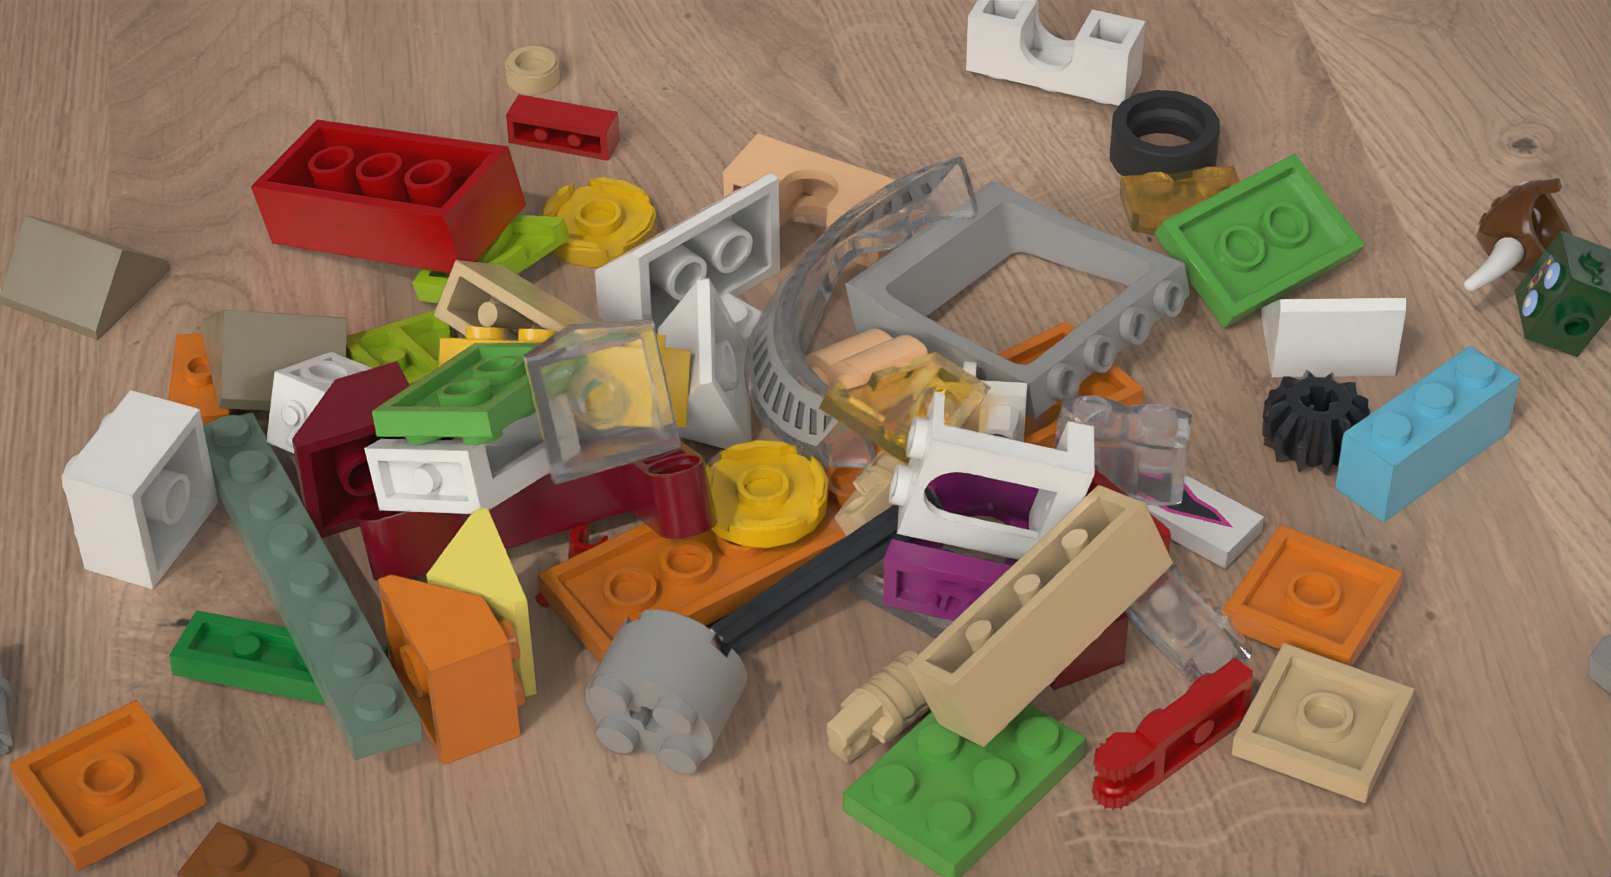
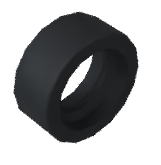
(1164, 114)

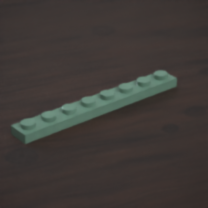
(309, 591)

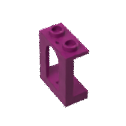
(946, 583)

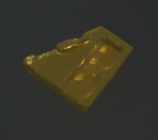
(895, 395)

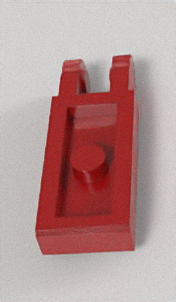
(1171, 736)

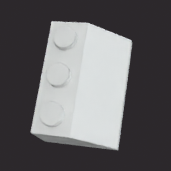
(727, 241)

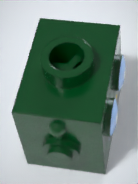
(1566, 294)

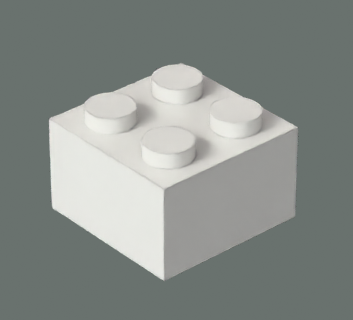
(140, 489)

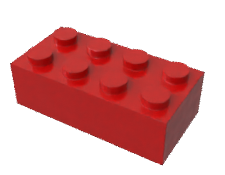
(389, 195)

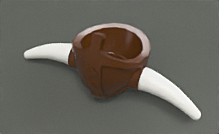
(1518, 230)

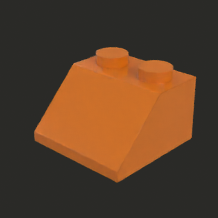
(453, 665)

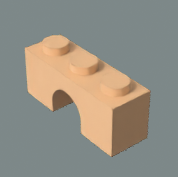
(806, 182)

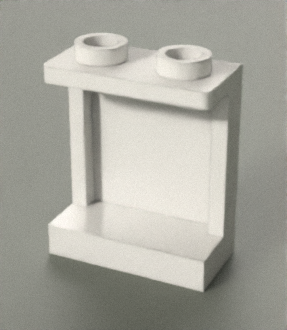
(455, 475)

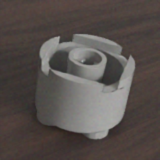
(664, 690)

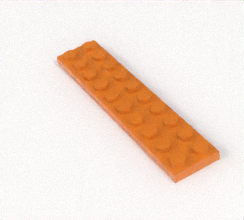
(713, 576)

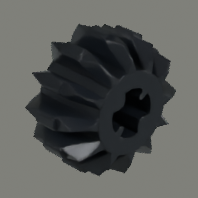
(1308, 419)

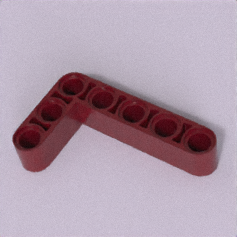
(663, 491)

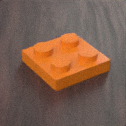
(1313, 596)
(107, 784)

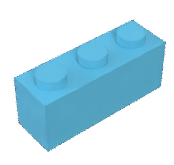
(1426, 433)

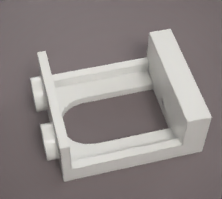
(940, 449)

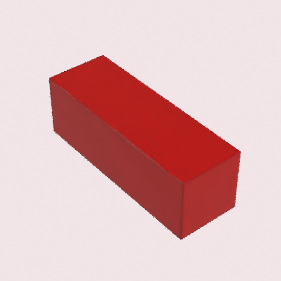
(563, 127)

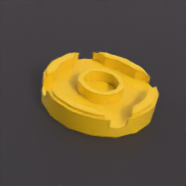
(601, 220)
(766, 494)

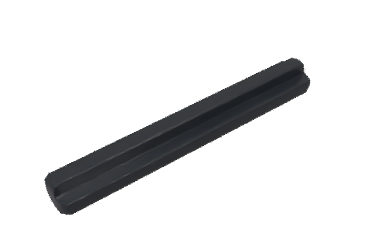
(811, 582)

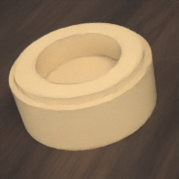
(532, 70)

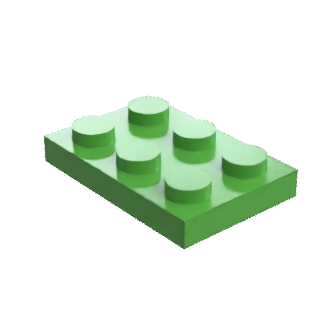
(1259, 240)
(464, 398)
(955, 798)

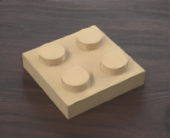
(1323, 722)

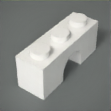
(1013, 45)

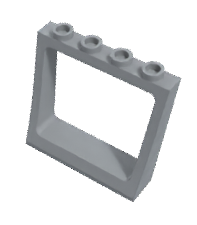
(954, 253)

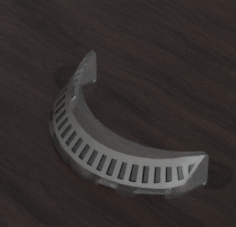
(776, 372)

